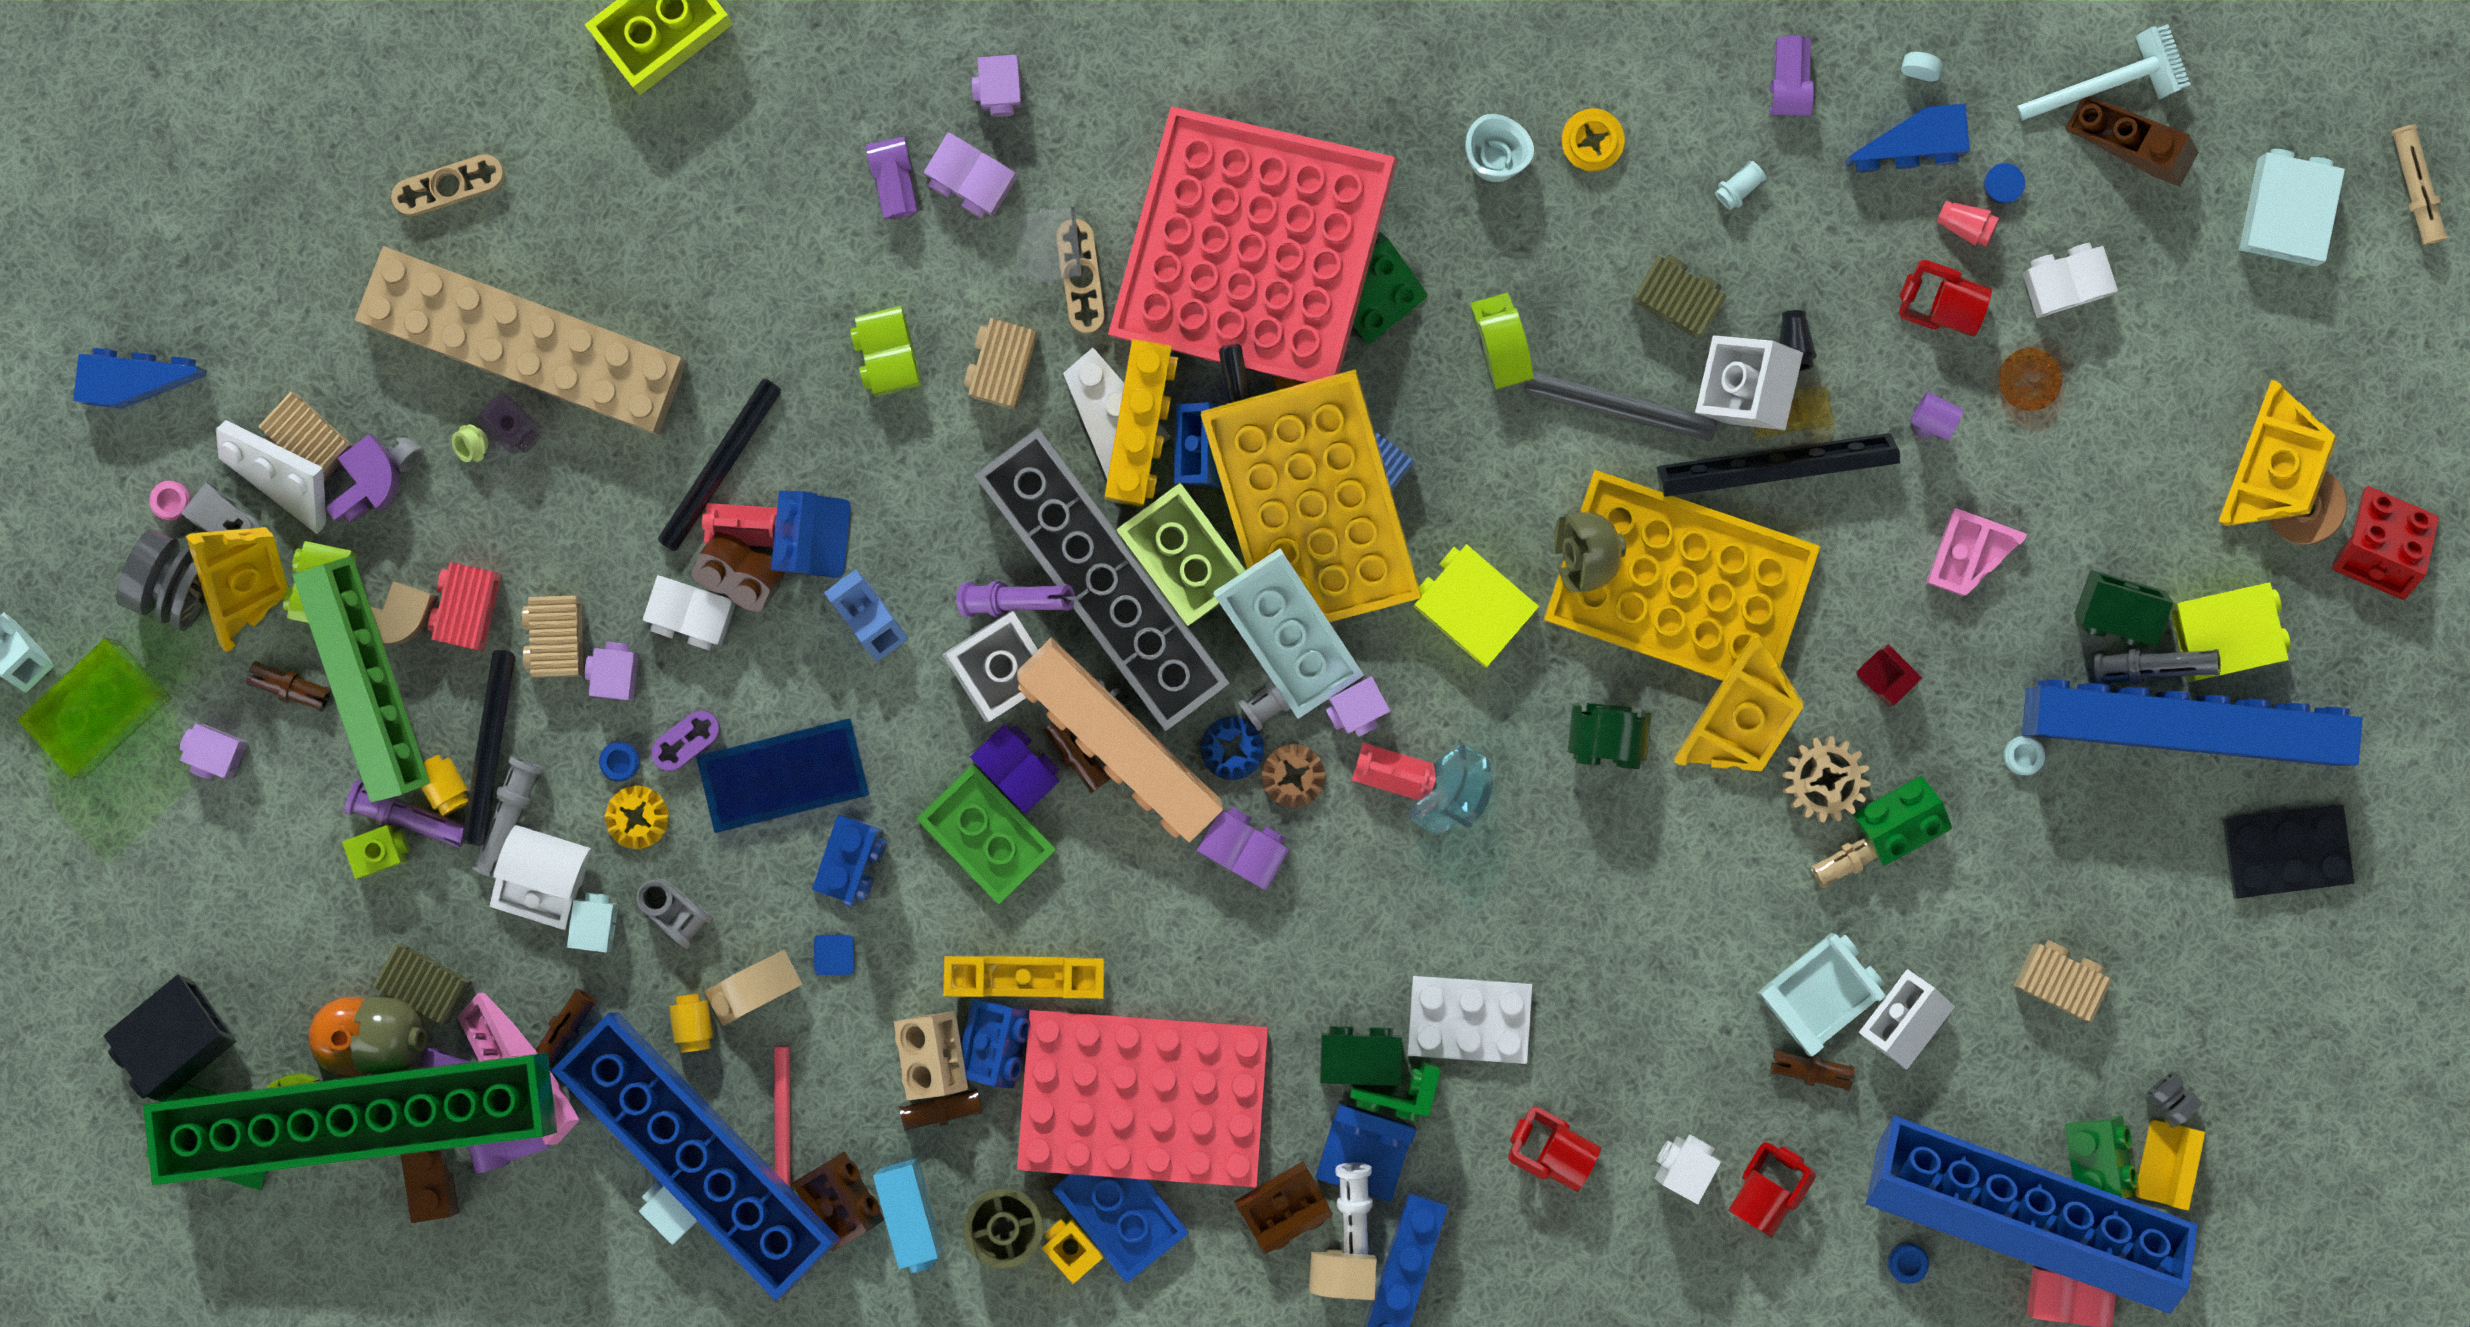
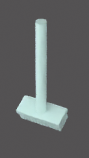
(2159, 62)

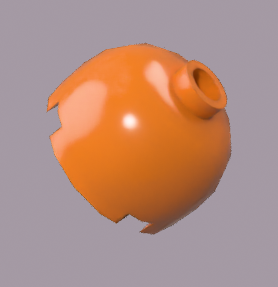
(331, 1035)

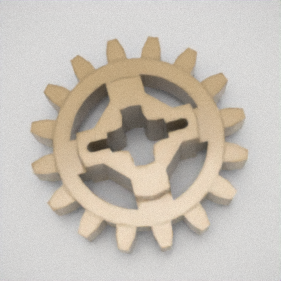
(1831, 797)

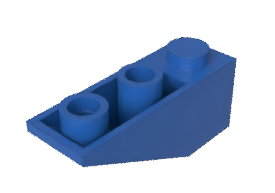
(1931, 132)
(123, 382)

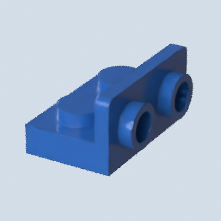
(994, 1043)

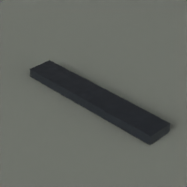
(1778, 464)

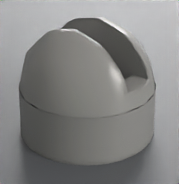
(402, 451)

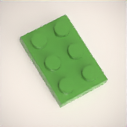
(986, 834)

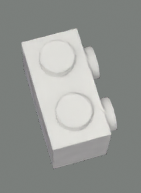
(1907, 1019)
(1687, 1167)

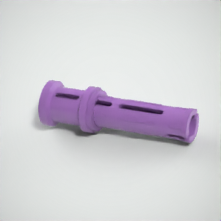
(999, 598)
(404, 815)

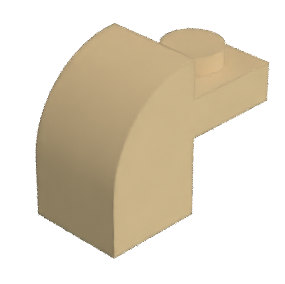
(403, 614)
(753, 987)
(1342, 1275)

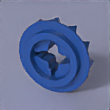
(1250, 743)

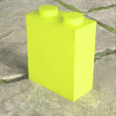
(1474, 604)
(2238, 624)

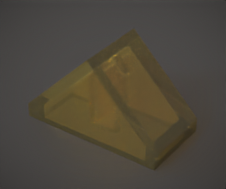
(1808, 411)

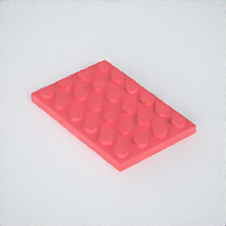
(1142, 1098)

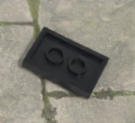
(2288, 851)

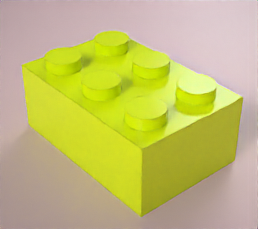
(656, 35)

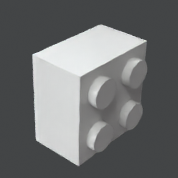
(1749, 382)
(989, 664)

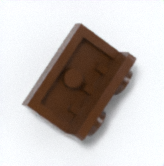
(1284, 1208)

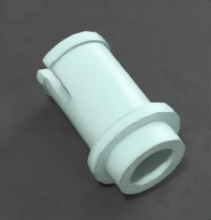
(1740, 185)

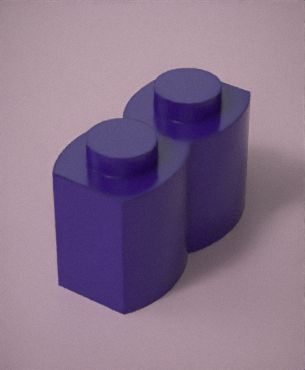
(1015, 767)

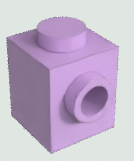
(998, 85)
(612, 672)
(1357, 708)
(211, 752)

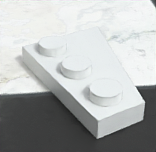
(1098, 399)
(276, 472)

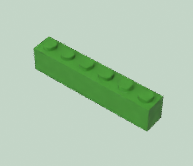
(361, 679)

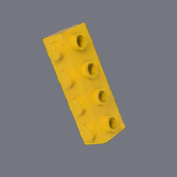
(1138, 422)

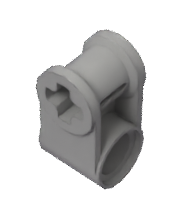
(215, 512)
(674, 912)

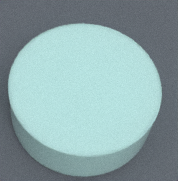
(1922, 66)
(2024, 755)

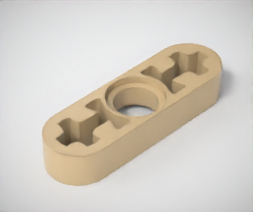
(423, 203)
(1095, 305)

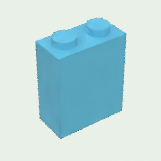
(908, 1215)

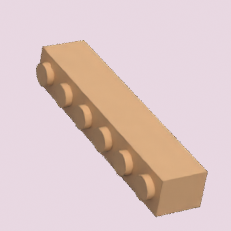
(1119, 741)

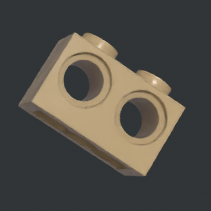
(930, 1055)

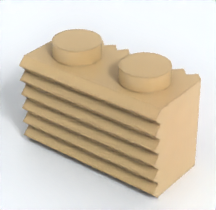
(1001, 363)
(305, 433)
(554, 636)
(2062, 981)

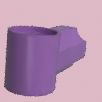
(1791, 80)
(891, 169)
(1935, 417)
(495, 1155)

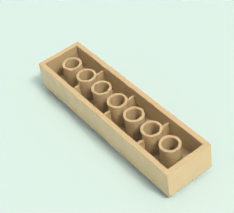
(520, 340)

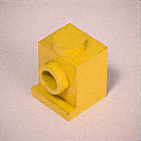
(1075, 1264)

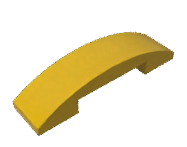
(1023, 976)

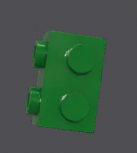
(1903, 820)
(2102, 1156)

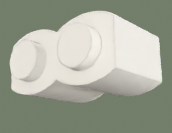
(2069, 280)
(688, 611)

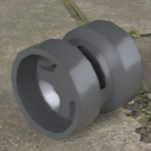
(2173, 1099)

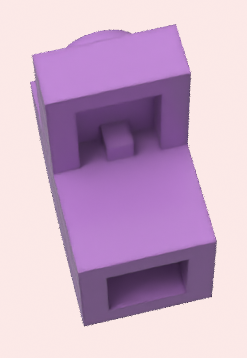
(374, 477)

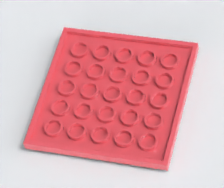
(1253, 245)

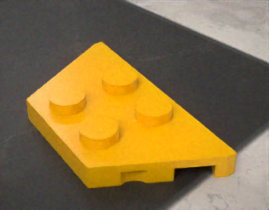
(2280, 463)
(238, 577)
(1745, 714)

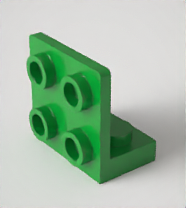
(1387, 292)
(1421, 1085)

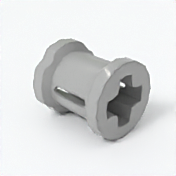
(1264, 705)

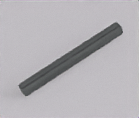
(1621, 406)

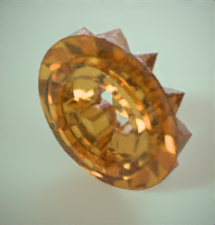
(2036, 362)

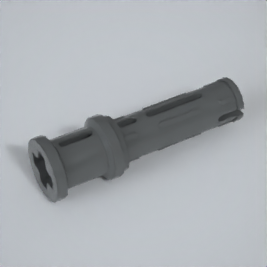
(2137, 666)

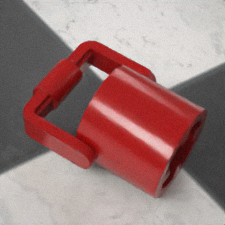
(1957, 304)
(1565, 1155)
(1765, 1202)

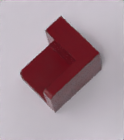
(1888, 675)

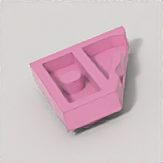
(1970, 551)

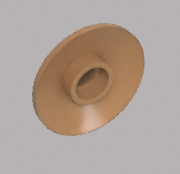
(2322, 523)

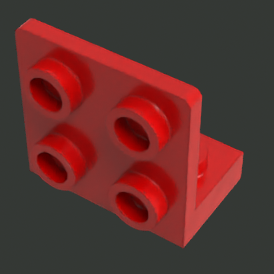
(2388, 544)

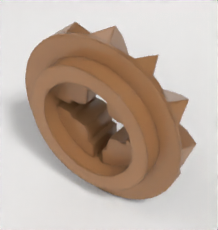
(1298, 757)

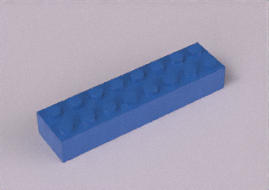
(2187, 725)
(696, 1155)
(2032, 1214)

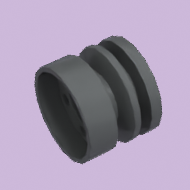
(161, 579)

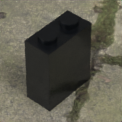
(168, 1039)

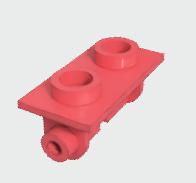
(748, 523)
(1394, 772)

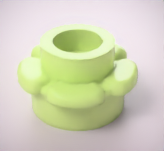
(470, 443)

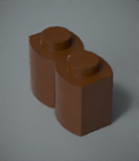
(733, 569)

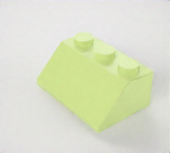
(1181, 553)

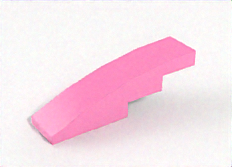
(497, 1037)

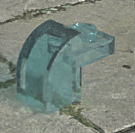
(1461, 792)

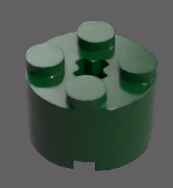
(1609, 734)

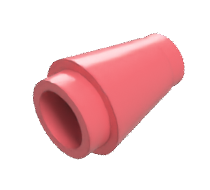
(1969, 222)

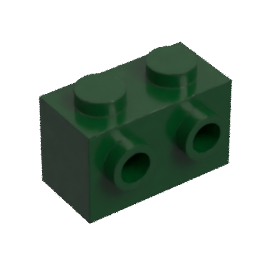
(2123, 609)
(1360, 1057)

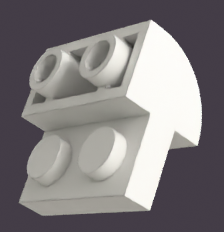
(539, 876)

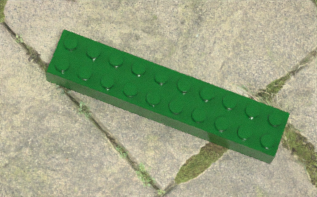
(350, 1119)

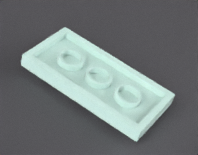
(1288, 633)

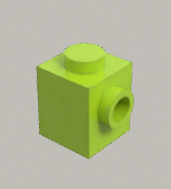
(376, 851)

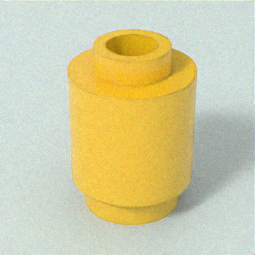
(446, 786)
(691, 1023)

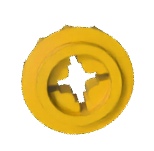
(1598, 122)
(654, 812)

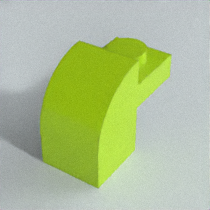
(1503, 340)

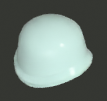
(1498, 147)

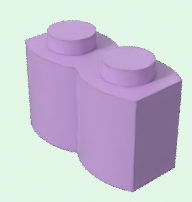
(970, 175)

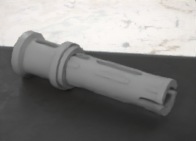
(512, 798)

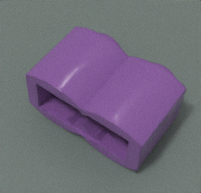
(1243, 848)

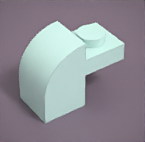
(20, 656)

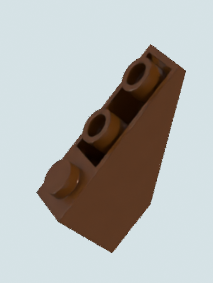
(2135, 139)

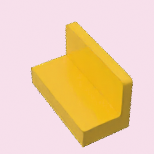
(2169, 1164)

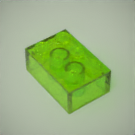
(94, 708)

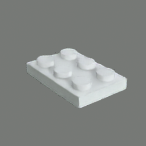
(1469, 1019)

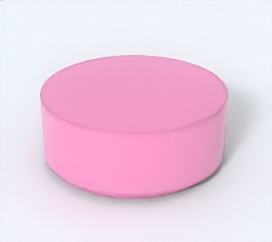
(169, 500)

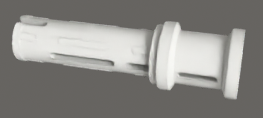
(1354, 1205)

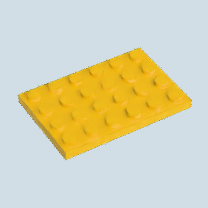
(1313, 482)
(1688, 581)

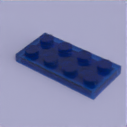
(783, 775)

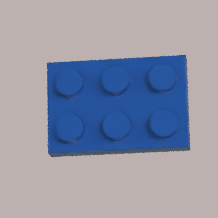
(1122, 1219)

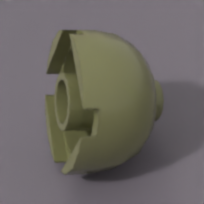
(1589, 549)
(388, 1036)
(1003, 1228)

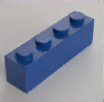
(1407, 1262)

